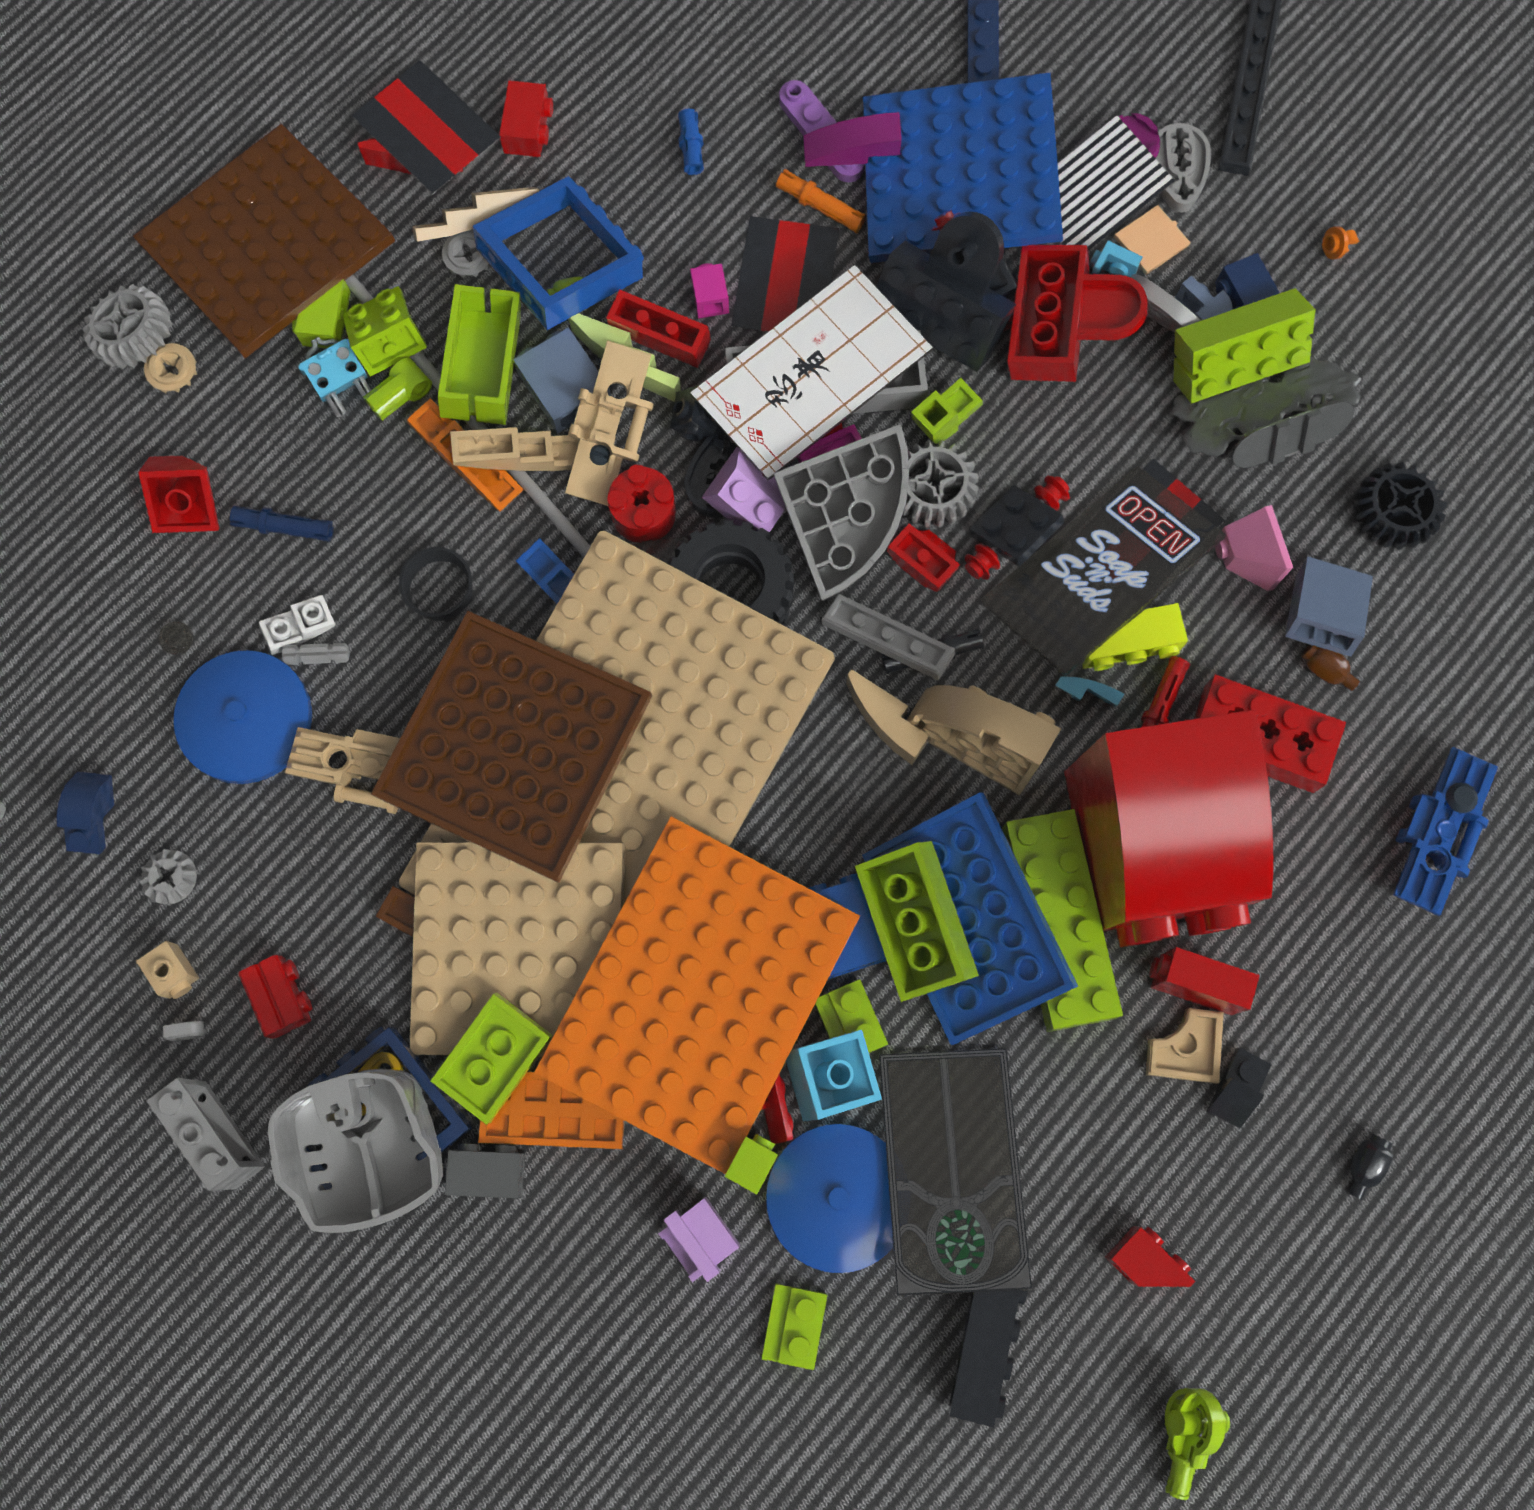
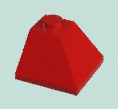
(178, 495)

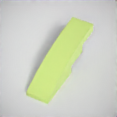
(595, 336)

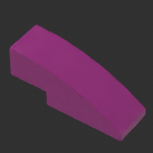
(853, 140)

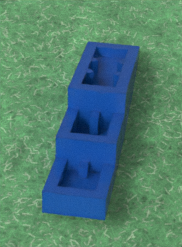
(546, 569)

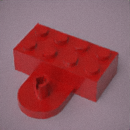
(1062, 306)

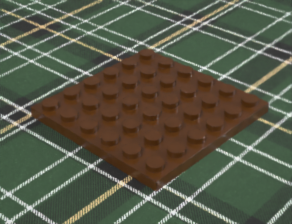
(263, 239)
(512, 746)

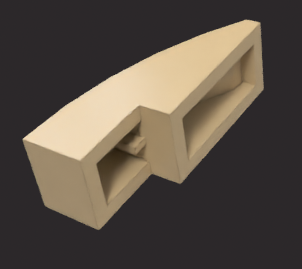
(886, 717)

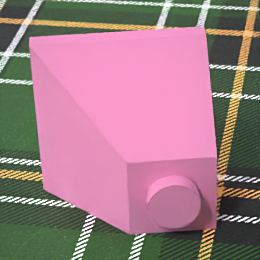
(1256, 549)

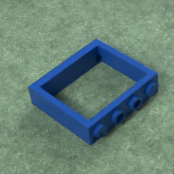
(579, 295)

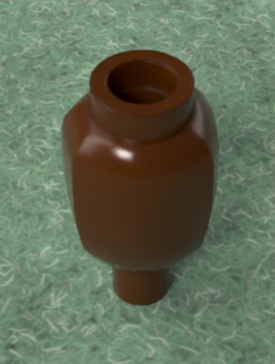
(1329, 666)

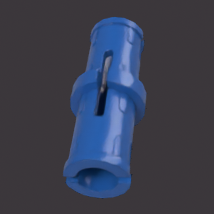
(690, 141)

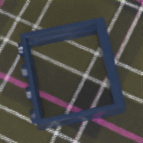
(375, 1042)

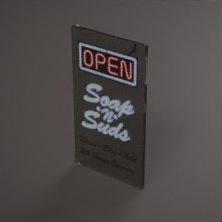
(1102, 570)

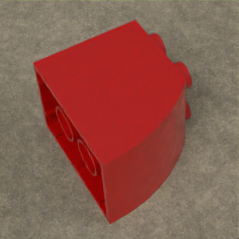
(1176, 826)

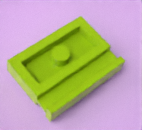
(849, 1011)
(794, 1326)

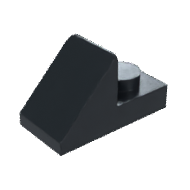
(1239, 1088)

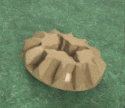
(176, 356)

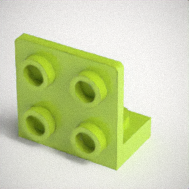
(382, 331)

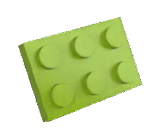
(491, 1058)

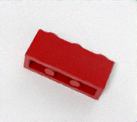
(660, 328)

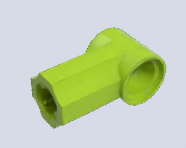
(404, 383)

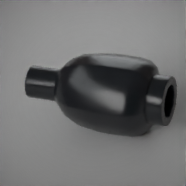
(1370, 1164)

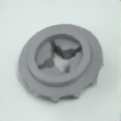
(453, 255)
(183, 877)

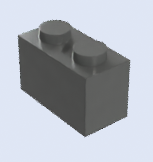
(485, 1173)

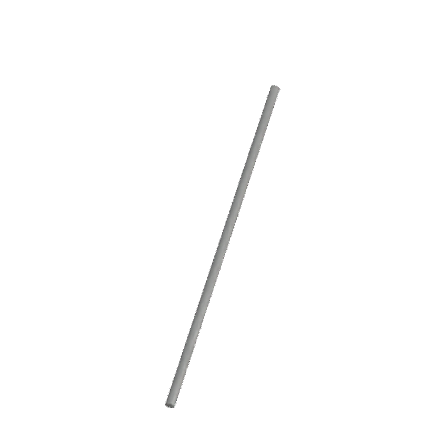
(521, 477)

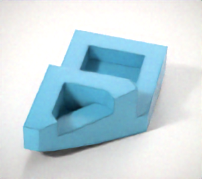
(1078, 686)

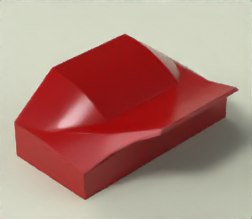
(924, 557)

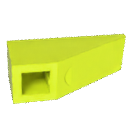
(1149, 634)

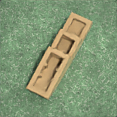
(463, 218)
(513, 450)

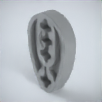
(1195, 162)
(1164, 307)

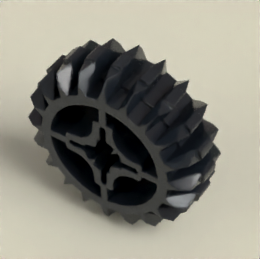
(1404, 524)

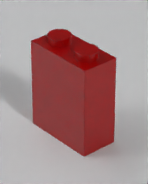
(1204, 981)

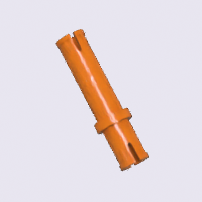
(810, 195)

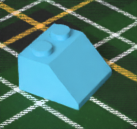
(832, 1076)

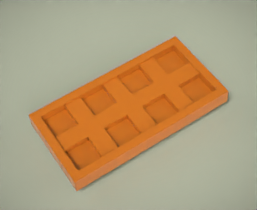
(551, 1116)

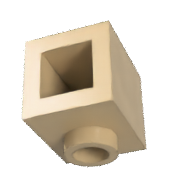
(168, 970)

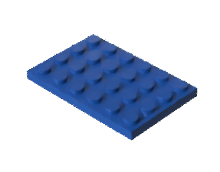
(1000, 919)

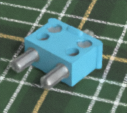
(332, 367)

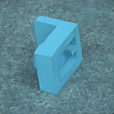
(1115, 260)

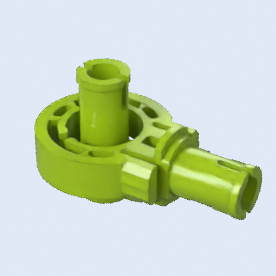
(1184, 1426)

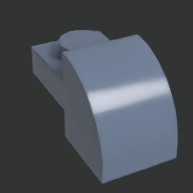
(1200, 301)

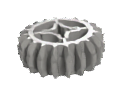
(127, 326)
(958, 477)

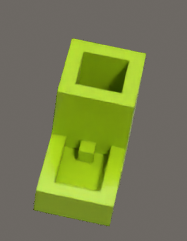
(942, 414)

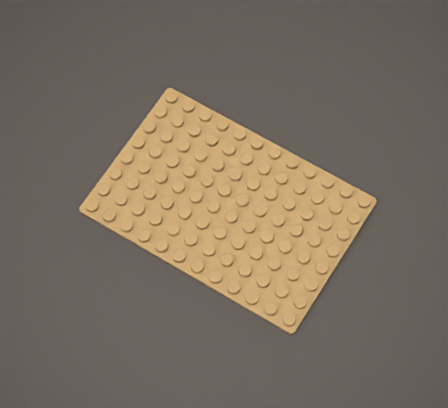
(720, 706)

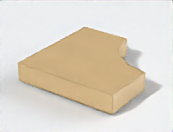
(1191, 1050)

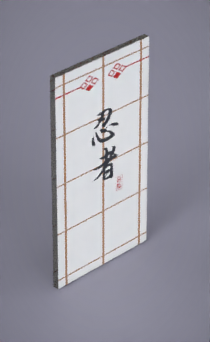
(811, 372)

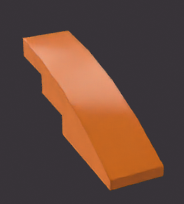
(491, 484)

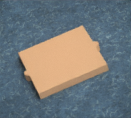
(1153, 238)

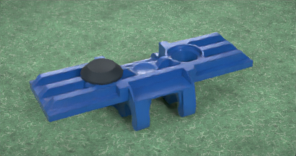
(1434, 826)

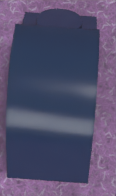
(82, 809)

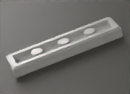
(888, 636)

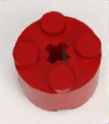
(636, 487)

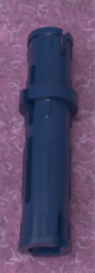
(269, 521)

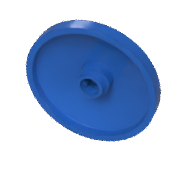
(241, 716)
(832, 1199)

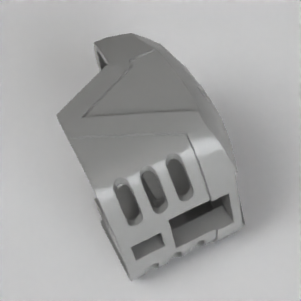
(367, 1160)

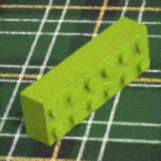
(1059, 877)

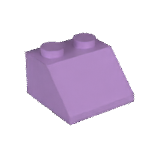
(744, 494)

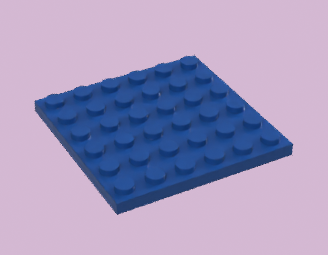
(965, 151)

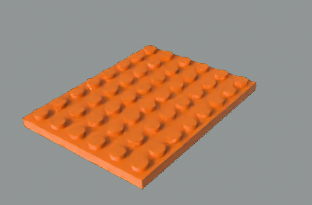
(697, 995)

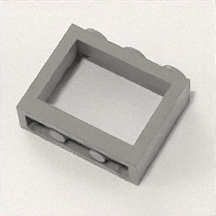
(205, 1134)

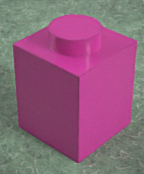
(709, 290)

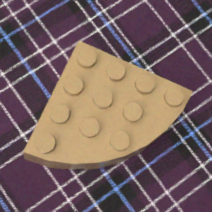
(985, 732)

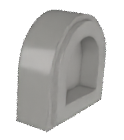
(184, 1031)

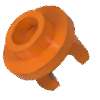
(1336, 242)

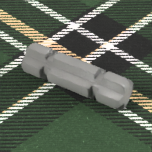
(315, 653)

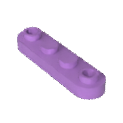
(809, 115)

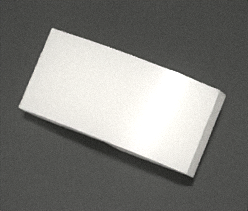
(297, 626)

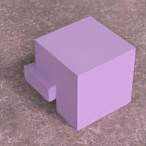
(699, 1239)

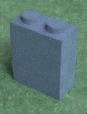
(556, 374)
(1329, 606)

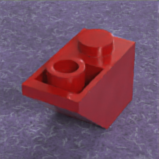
(1146, 1263)

